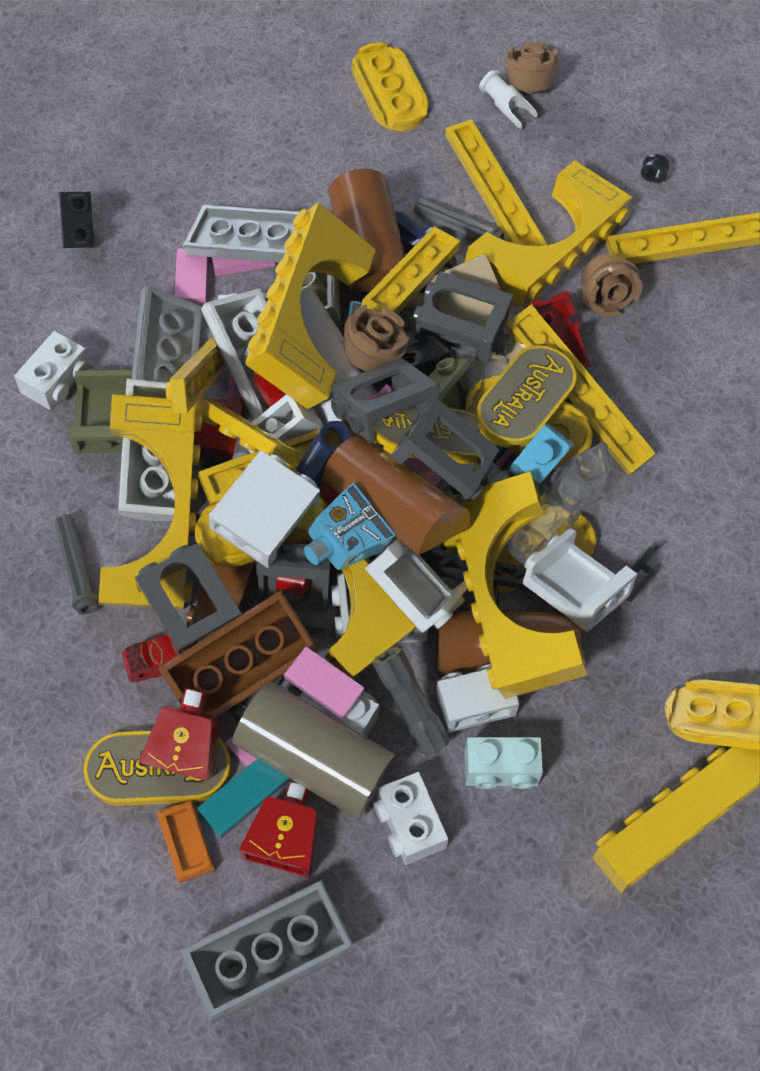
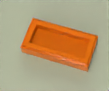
(185, 841)

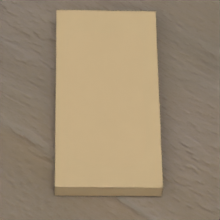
(470, 309)

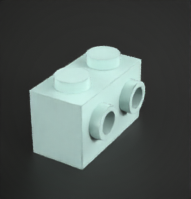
(503, 762)

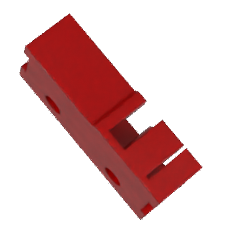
(557, 315)

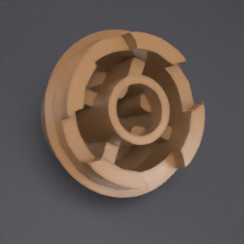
(531, 67)
(610, 284)
(374, 337)

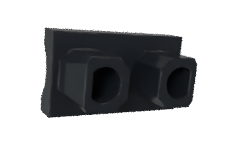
(76, 219)

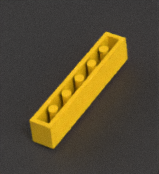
(678, 815)

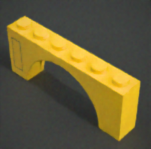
(527, 270)
(281, 345)
(171, 440)
(374, 617)
(518, 656)

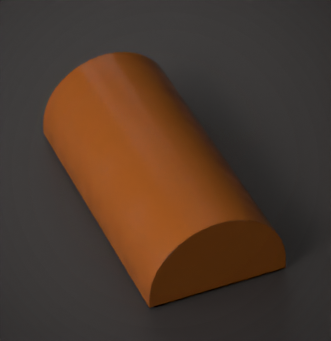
(365, 205)
(405, 500)
(459, 637)
(240, 656)

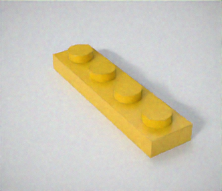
(413, 272)
(251, 435)

